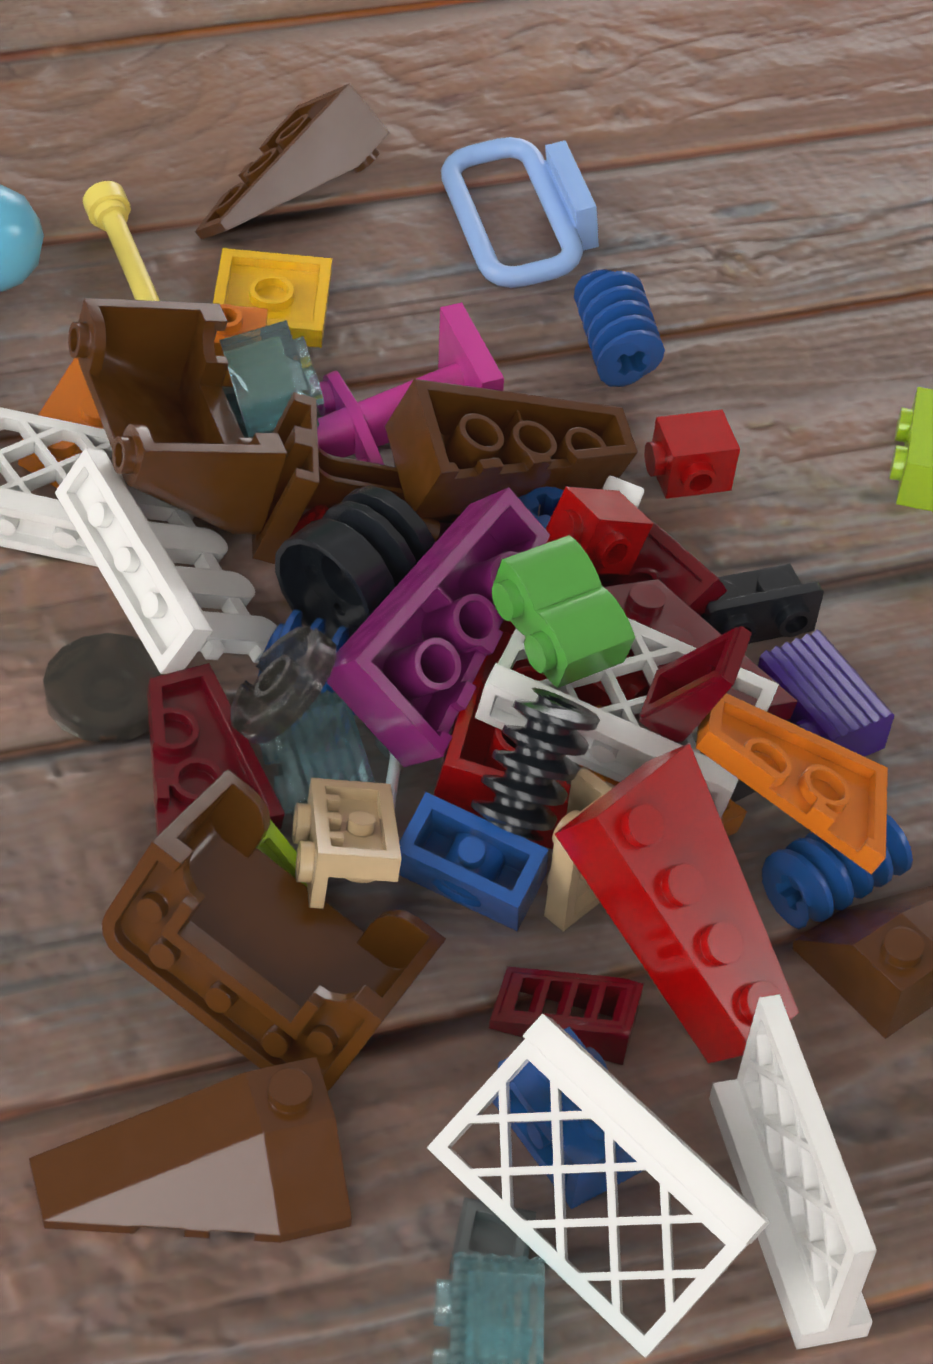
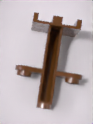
(317, 478)

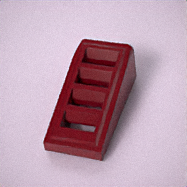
(693, 685)
(594, 993)

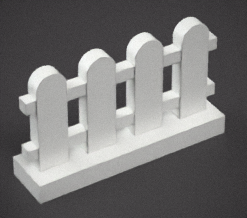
(141, 571)

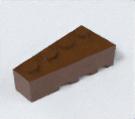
(474, 441)

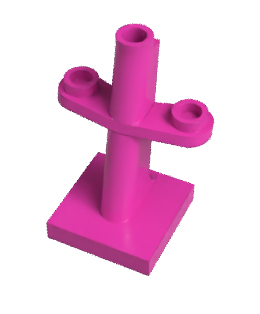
(359, 426)

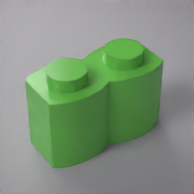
(563, 611)

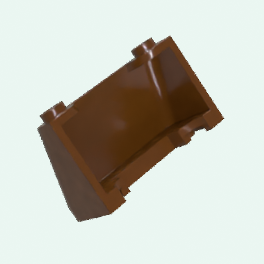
(167, 410)
(246, 952)

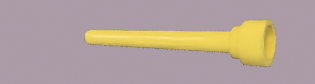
(109, 210)

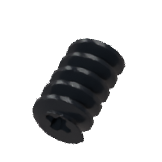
(536, 764)

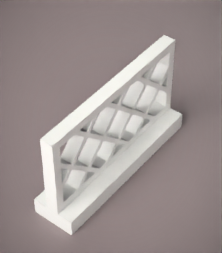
(36, 521)
(618, 742)
(643, 1138)
(798, 1181)

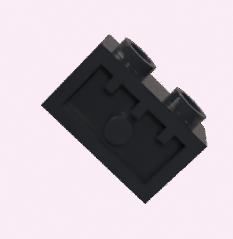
(766, 603)

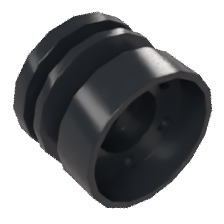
(351, 558)

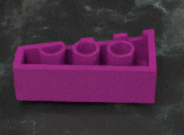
(427, 639)

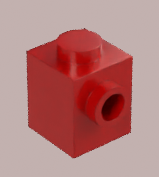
(692, 454)
(604, 526)

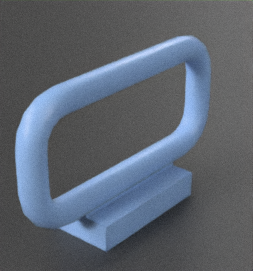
(559, 191)

